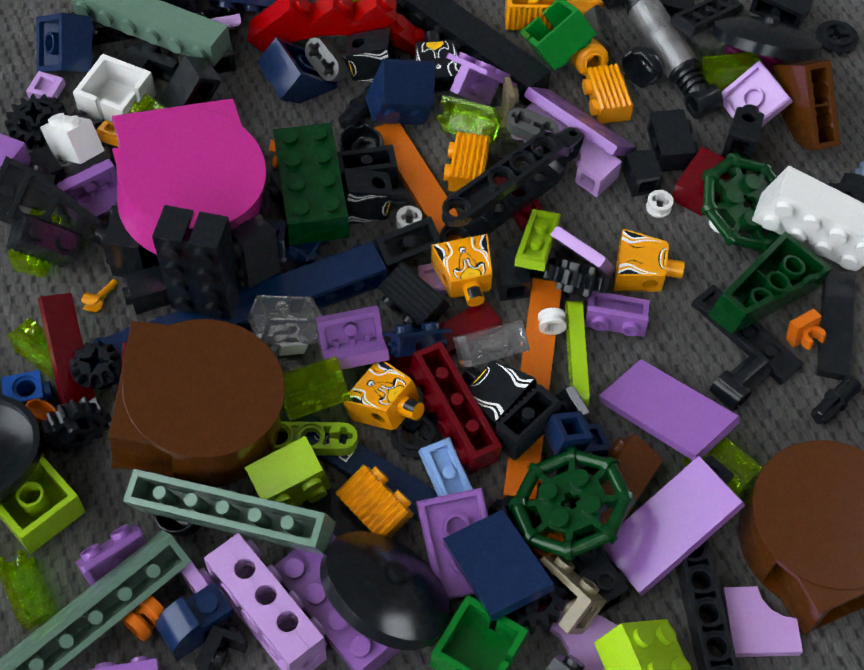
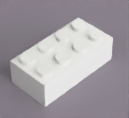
(815, 216)

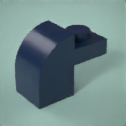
(572, 430)
(187, 620)

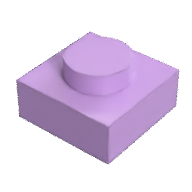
(46, 84)
(196, 578)

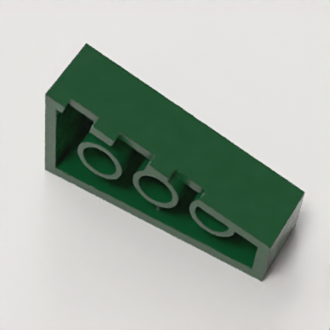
(770, 283)

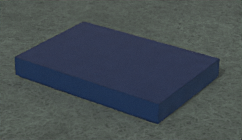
(498, 565)

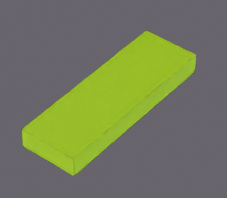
(537, 240)

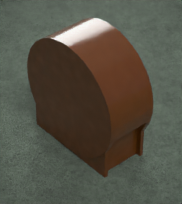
(196, 401)
(808, 531)

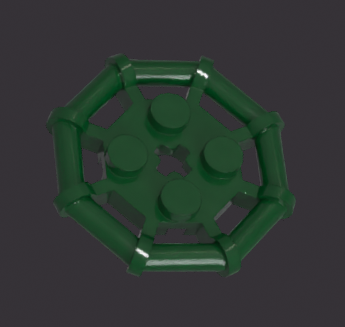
(730, 214)
(572, 485)

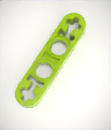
(577, 349)
(297, 430)

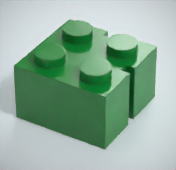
(569, 34)
(474, 646)

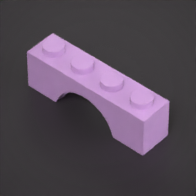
(594, 166)

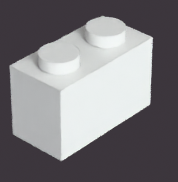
(72, 138)

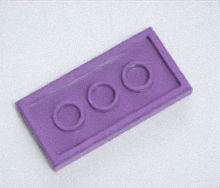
(574, 117)
(669, 410)
(672, 525)

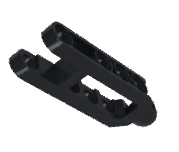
(482, 193)

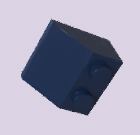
(64, 43)
(291, 72)
(402, 92)

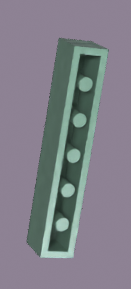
(161, 25)
(230, 511)
(99, 606)

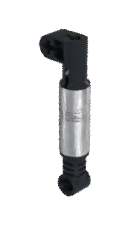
(679, 60)

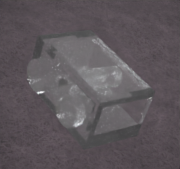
(284, 319)
(491, 343)

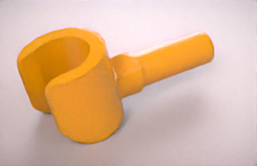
(95, 302)

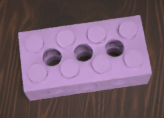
(266, 606)

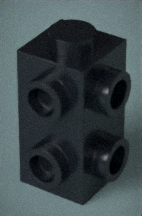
(598, 569)

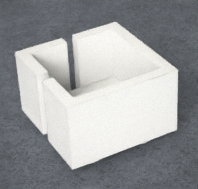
(112, 88)

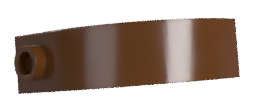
(813, 111)

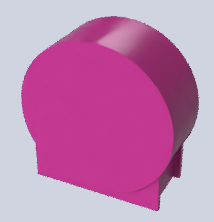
(186, 160)

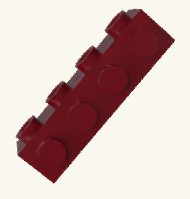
(454, 408)

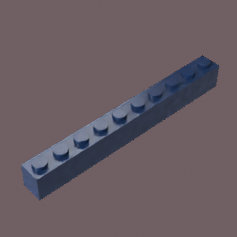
(325, 281)

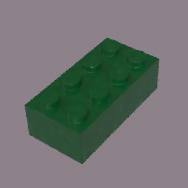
(311, 183)

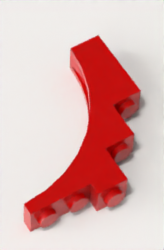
(302, 20)

